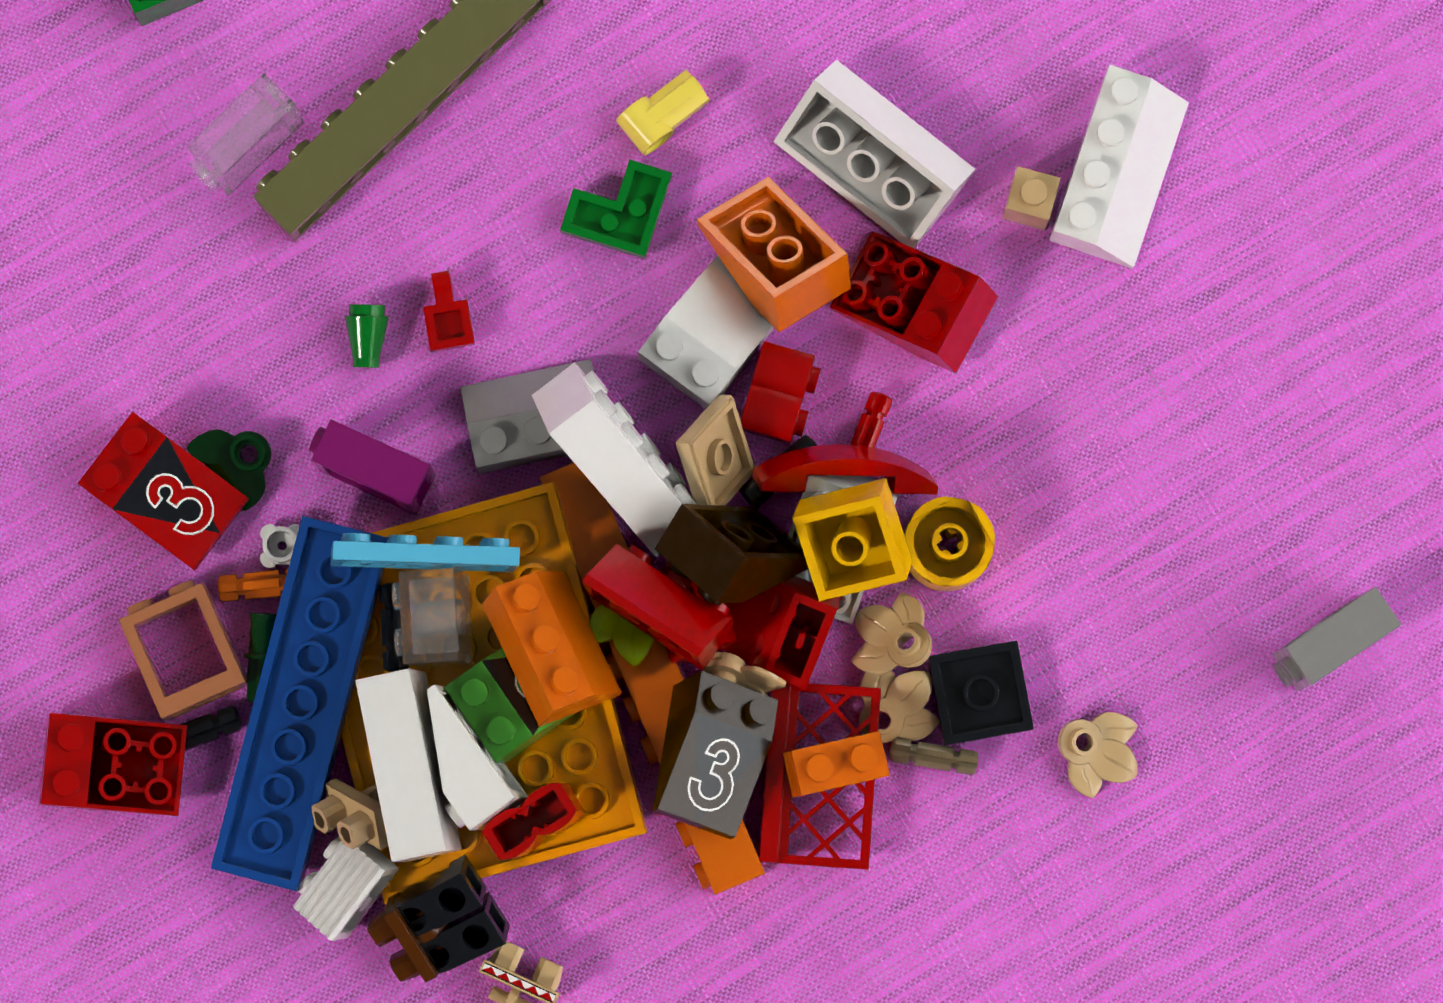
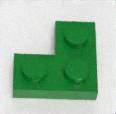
(624, 223)

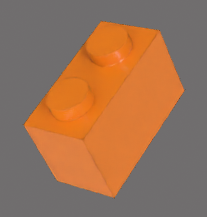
(836, 764)

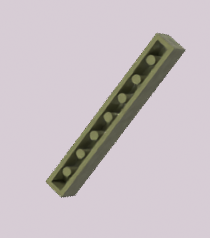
(388, 109)

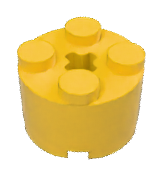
(954, 519)

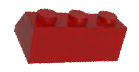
(658, 604)

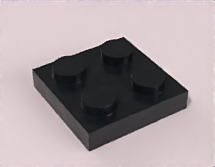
(980, 693)

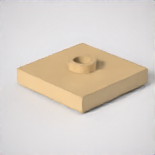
(716, 453)

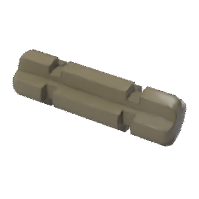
(933, 756)

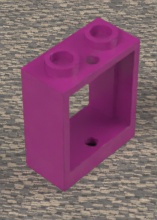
(371, 466)

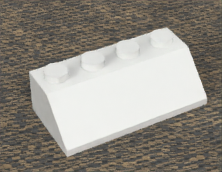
(873, 154)
(1119, 167)

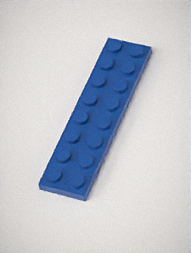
(298, 710)

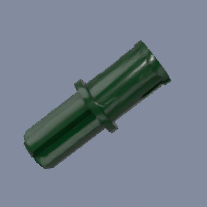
(259, 639)

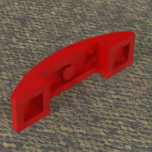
(790, 470)

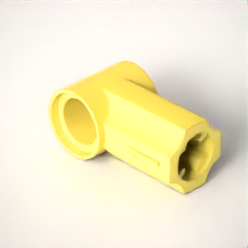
(652, 119)

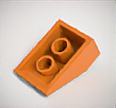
(776, 253)

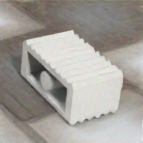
(344, 888)

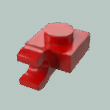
(449, 320)

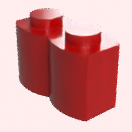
(778, 393)
(523, 829)

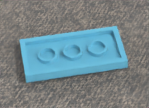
(405, 553)

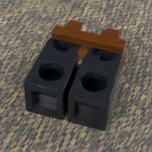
(440, 923)

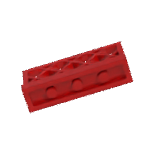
(777, 790)

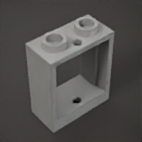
(1335, 640)

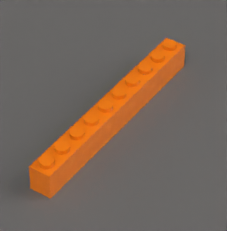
(651, 683)

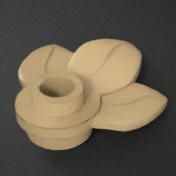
(887, 632)
(733, 669)
(904, 703)
(1105, 754)

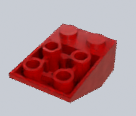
(916, 301)
(783, 629)
(112, 764)

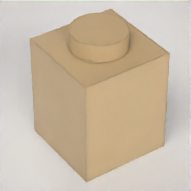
(1031, 198)

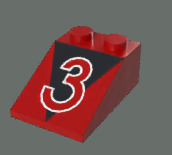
(163, 491)

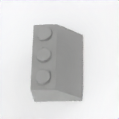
(506, 422)

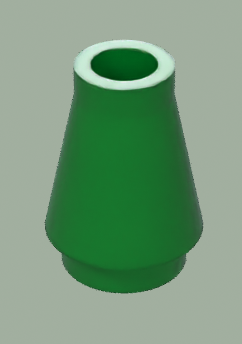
(366, 333)

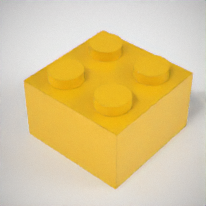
(852, 539)

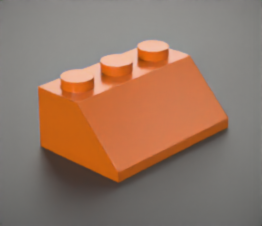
(550, 645)

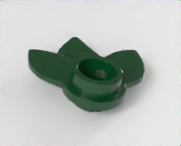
(223, 456)

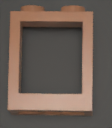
(199, 693)

